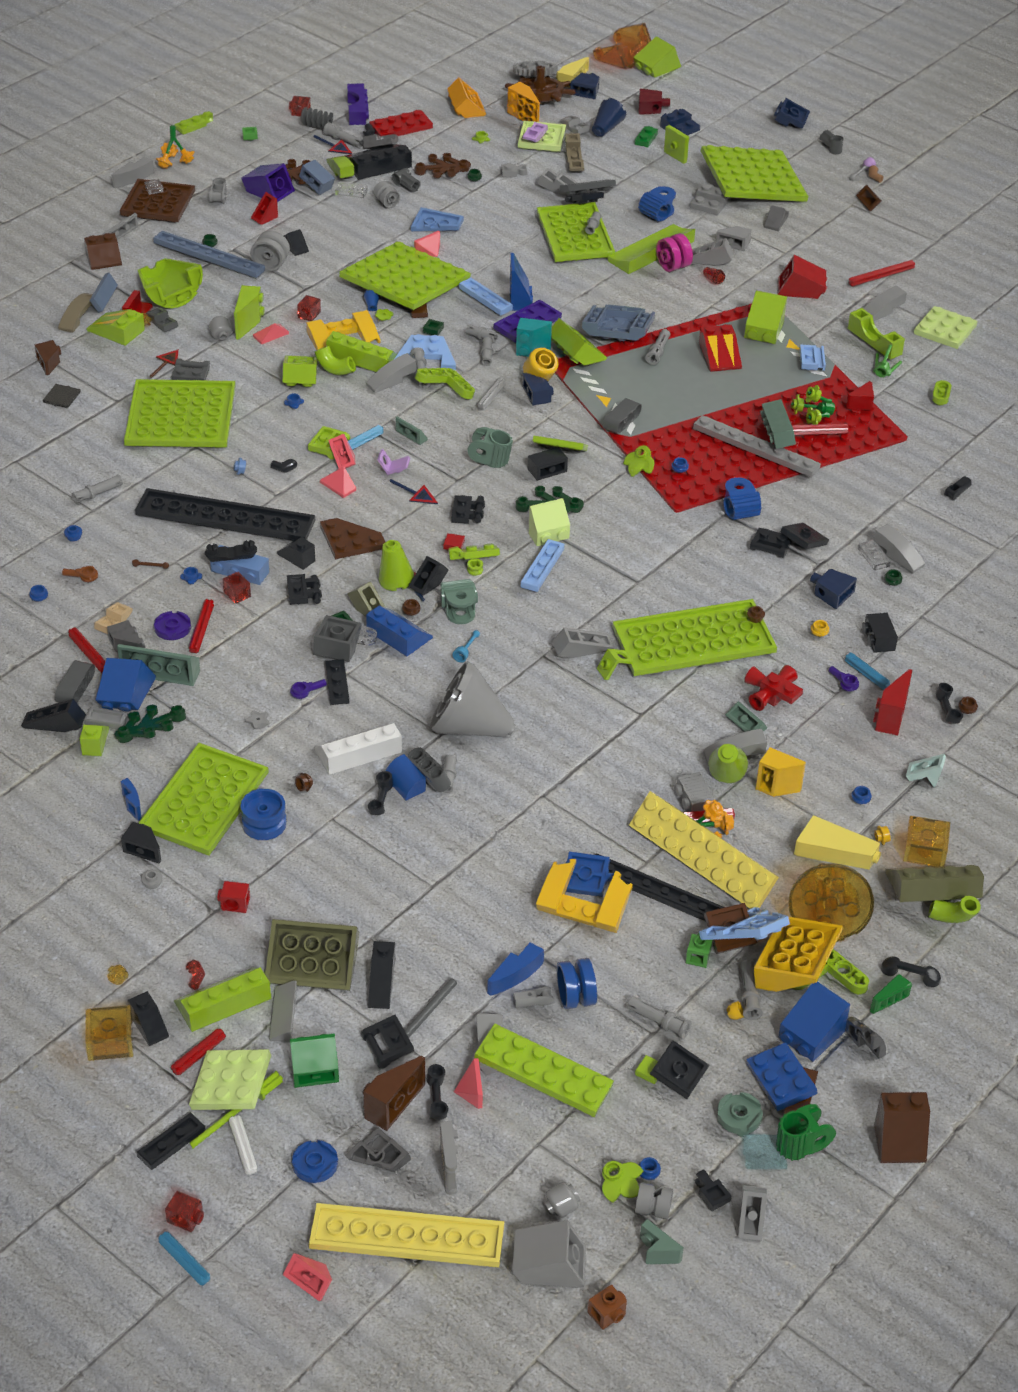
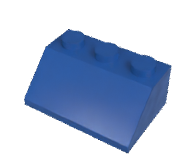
(397, 630)

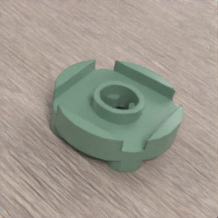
(739, 1124)

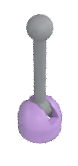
(866, 164)

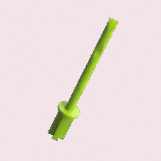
(268, 1085)

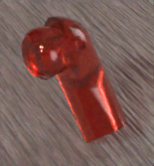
(197, 972)

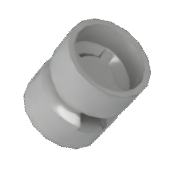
(386, 194)
(654, 1200)

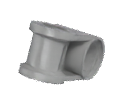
(218, 190)

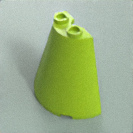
(171, 282)

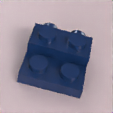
(791, 112)
(680, 120)

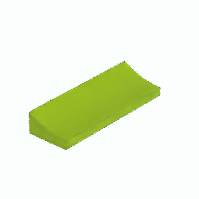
(644, 251)

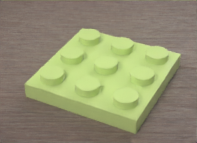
(550, 141)
(945, 327)
(230, 1079)

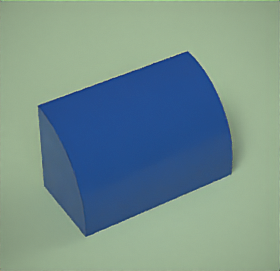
(406, 777)

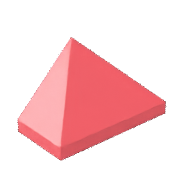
(429, 244)
(270, 333)
(342, 451)
(339, 482)
(470, 1085)
(308, 1275)

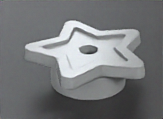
(258, 720)

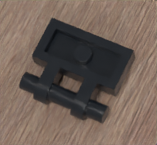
(583, 197)
(462, 509)
(298, 589)

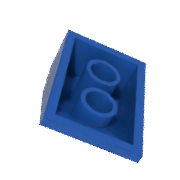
(520, 290)

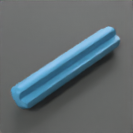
(366, 436)
(867, 671)
(184, 1258)

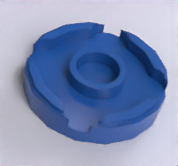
(315, 1161)

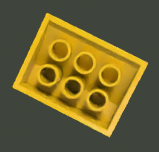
(795, 954)

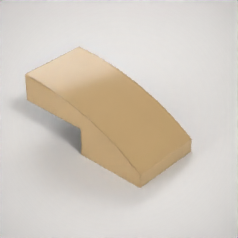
(114, 614)

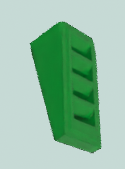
(893, 992)

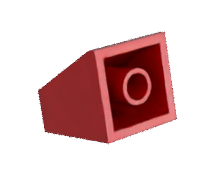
(802, 279)

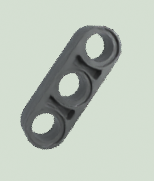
(622, 416)
(75, 681)
(430, 769)

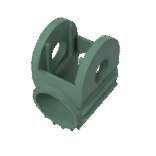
(495, 447)
(459, 596)

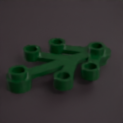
(572, 504)
(148, 724)

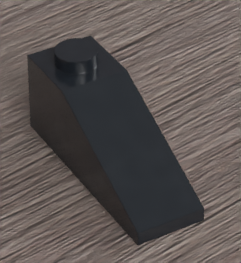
(57, 717)
(381, 974)

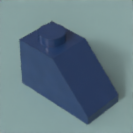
(537, 389)

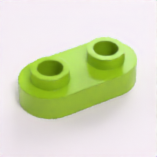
(941, 392)

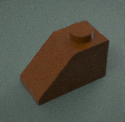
(48, 355)

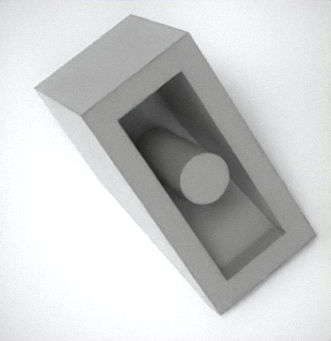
(737, 237)
(752, 1212)

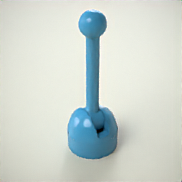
(464, 650)

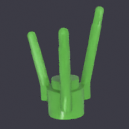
(882, 368)

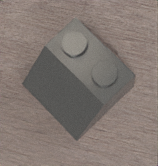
(337, 638)

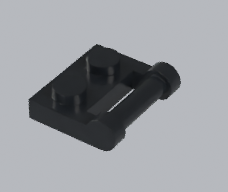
(770, 542)
(394, 1038)

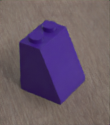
(270, 179)

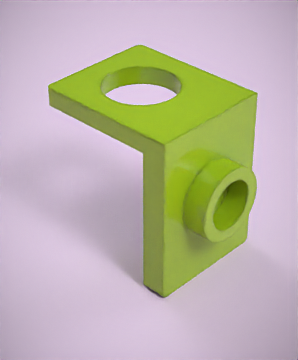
(610, 661)

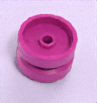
(674, 252)

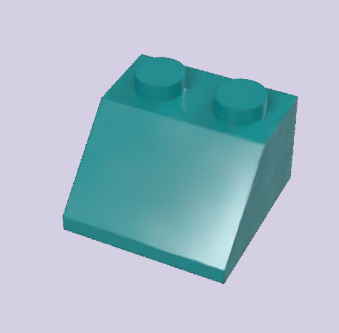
(532, 335)

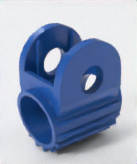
(653, 201)
(741, 502)

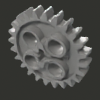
(528, 68)

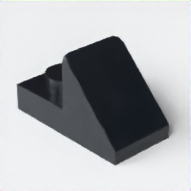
(296, 242)

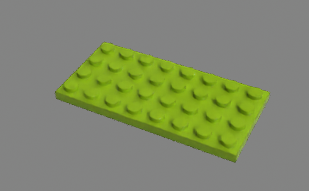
(693, 637)

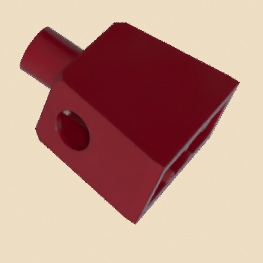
(651, 101)

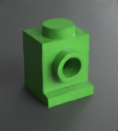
(698, 947)

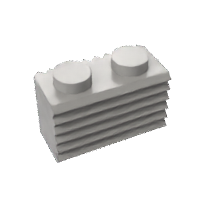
(693, 791)

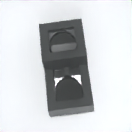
(162, 320)

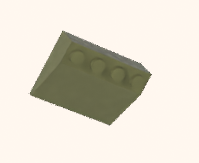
(936, 882)
(312, 954)

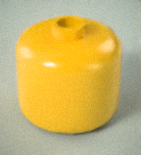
(541, 363)

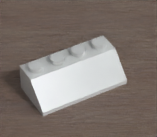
(360, 748)

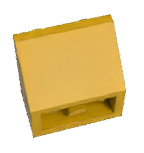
(780, 773)

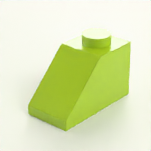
(93, 739)

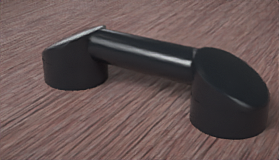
(943, 694)
(385, 783)
(930, 975)
(435, 1078)

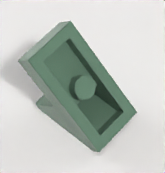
(662, 1247)

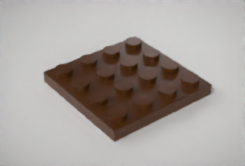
(159, 206)

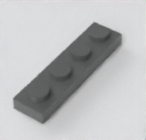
(592, 185)

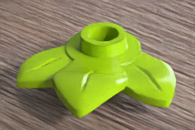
(637, 462)
(623, 1183)

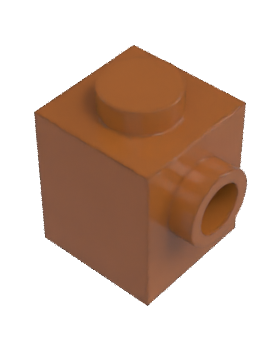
(607, 1307)

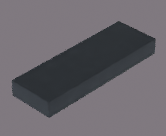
(170, 1141)

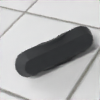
(224, 553)

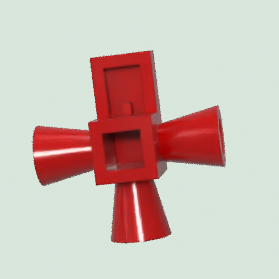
(773, 687)

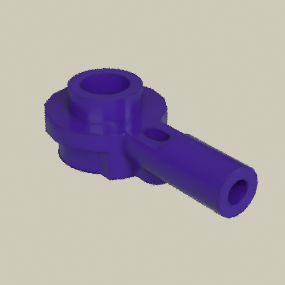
(848, 682)
(301, 689)

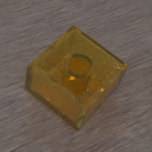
(926, 841)
(109, 1033)

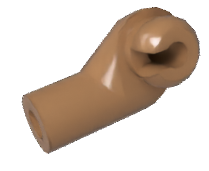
(873, 173)

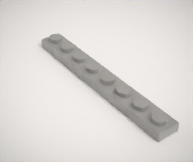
(757, 446)

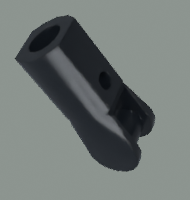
(959, 487)

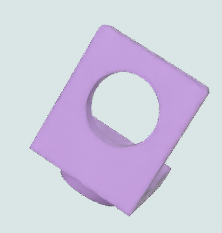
(393, 466)

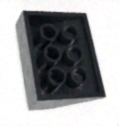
(380, 160)

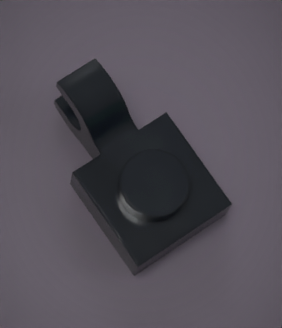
(711, 1191)

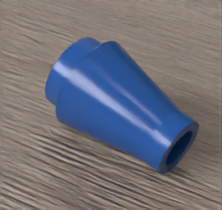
(371, 300)

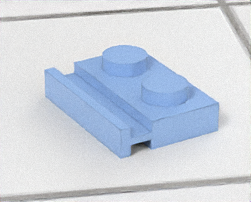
(812, 357)

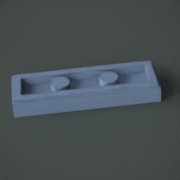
(103, 292)

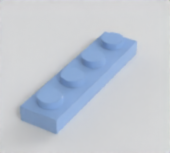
(485, 296)
(542, 565)

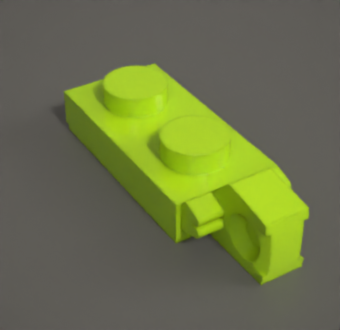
(194, 123)
(473, 552)

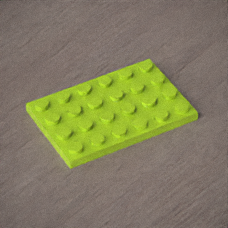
(566, 232)
(203, 798)

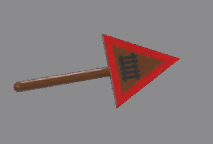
(169, 357)

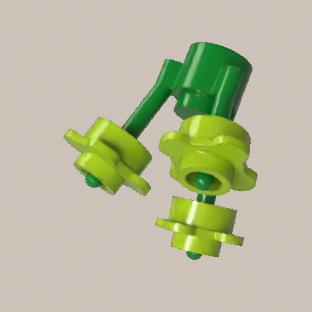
(823, 409)

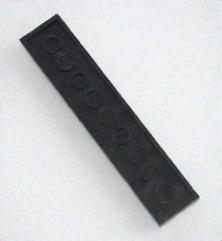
(225, 515)

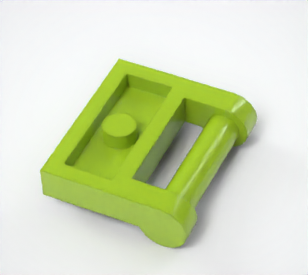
(320, 441)

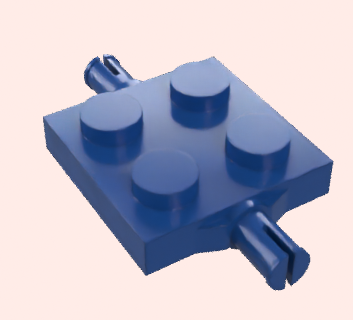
(589, 874)

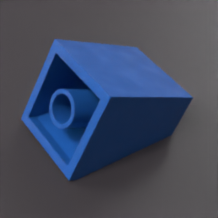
(124, 684)
(815, 1021)

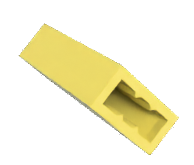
(836, 844)

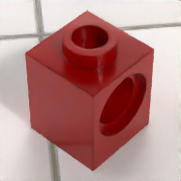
(234, 896)

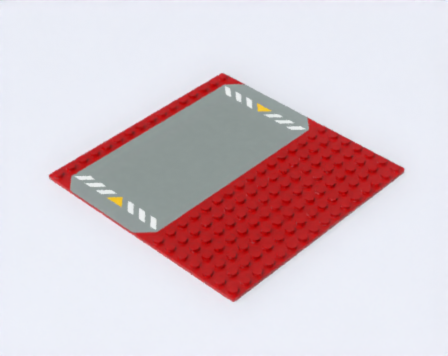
(684, 389)

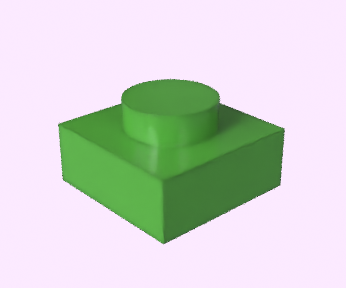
(249, 133)

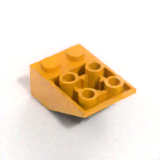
(523, 103)

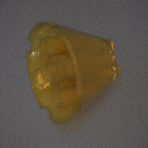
(833, 896)

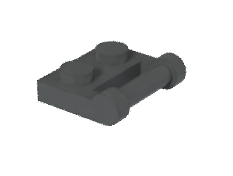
(193, 373)

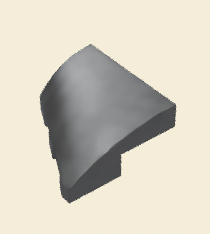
(376, 140)
(864, 1035)
(380, 1152)

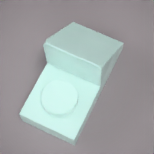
(927, 767)

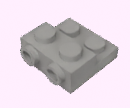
(709, 199)

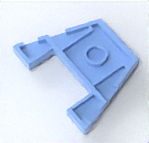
(434, 348)
(756, 926)

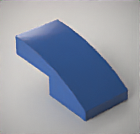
(132, 798)

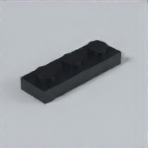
(337, 682)

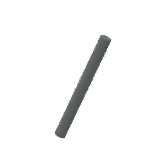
(430, 1007)

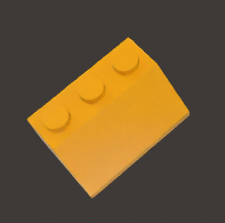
(465, 99)

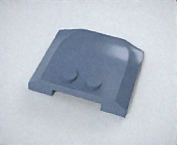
(618, 322)

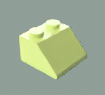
(549, 521)

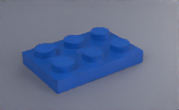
(781, 1076)

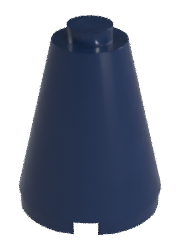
(608, 116)

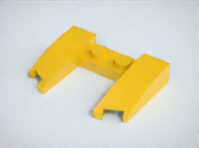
(360, 322)
(604, 916)

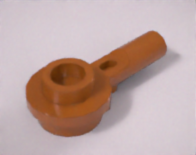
(87, 573)

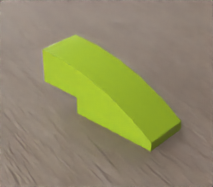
(341, 166)

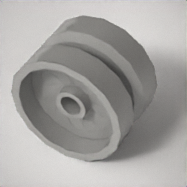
(270, 250)

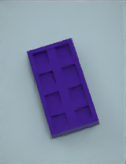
(538, 310)

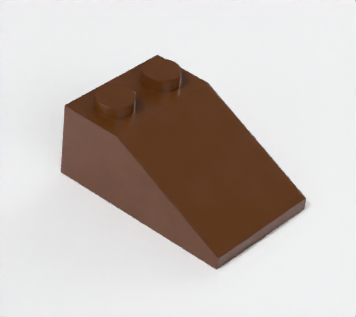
(392, 1092)

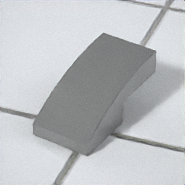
(574, 125)

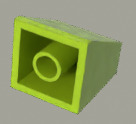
(657, 58)
(766, 317)

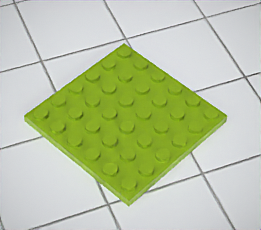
(753, 173)
(405, 275)
(180, 413)

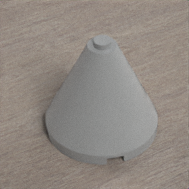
(471, 707)

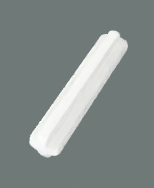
(243, 1145)

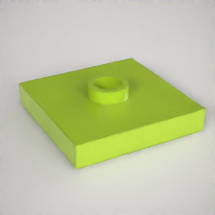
(676, 144)

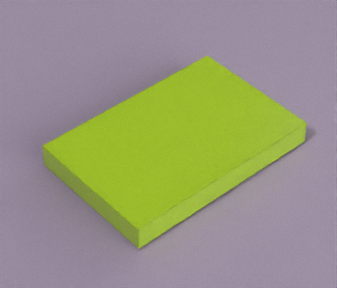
(560, 443)

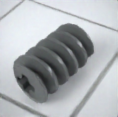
(315, 118)

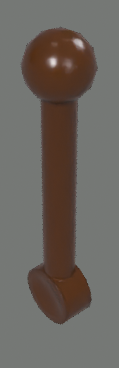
(135, 563)

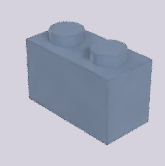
(317, 177)

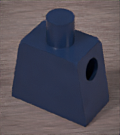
(586, 85)
(833, 587)

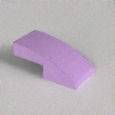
(536, 132)

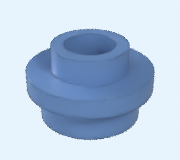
(239, 466)

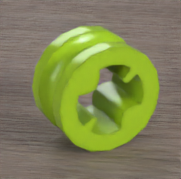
(475, 567)

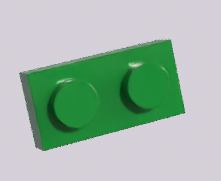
(646, 136)

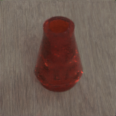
(717, 276)

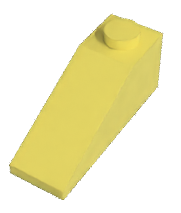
(572, 70)

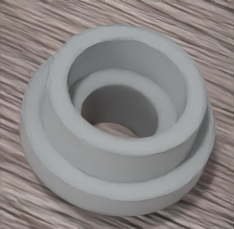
(151, 879)

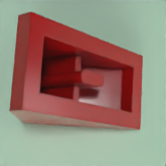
(266, 209)
(861, 398)

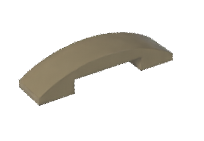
(573, 152)
(73, 313)

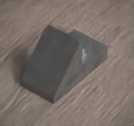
(776, 218)

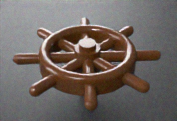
(544, 87)

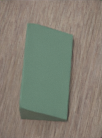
(410, 431)
(745, 718)

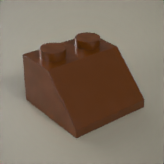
(102, 251)

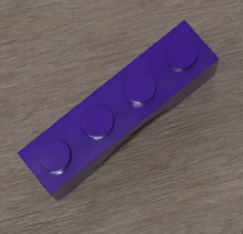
(359, 104)

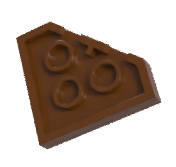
(349, 538)

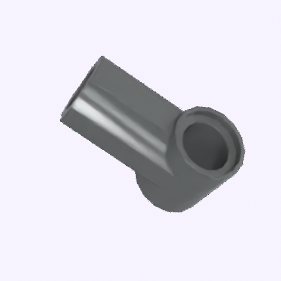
(833, 141)
(404, 177)

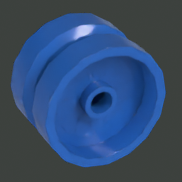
(263, 814)
(576, 983)

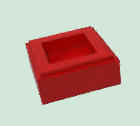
(453, 540)

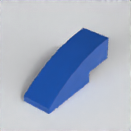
(516, 969)

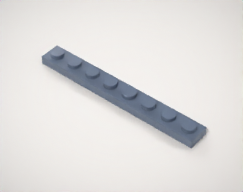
(209, 254)

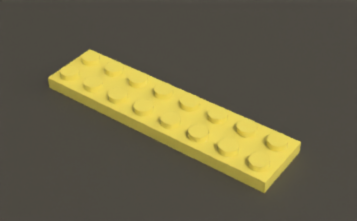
(703, 851)
(407, 1235)

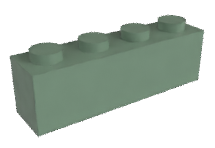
(777, 424)

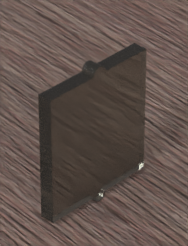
(61, 395)

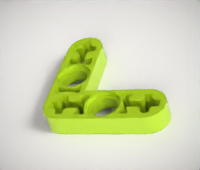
(448, 376)
(838, 961)

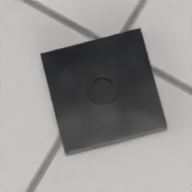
(804, 535)
(679, 1069)

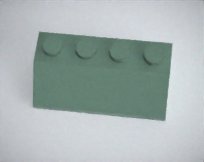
(165, 665)

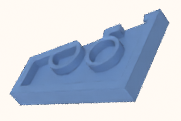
(436, 221)

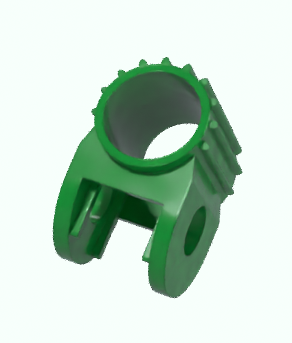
(798, 1138)

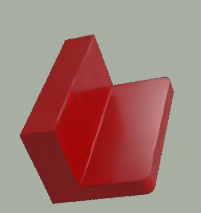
(134, 303)

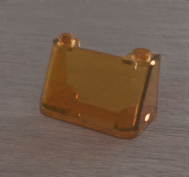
(628, 42)

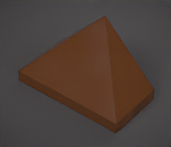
(869, 197)

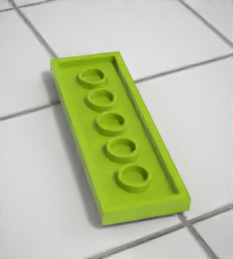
(544, 1070)

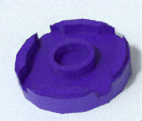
(172, 625)

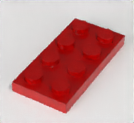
(402, 124)

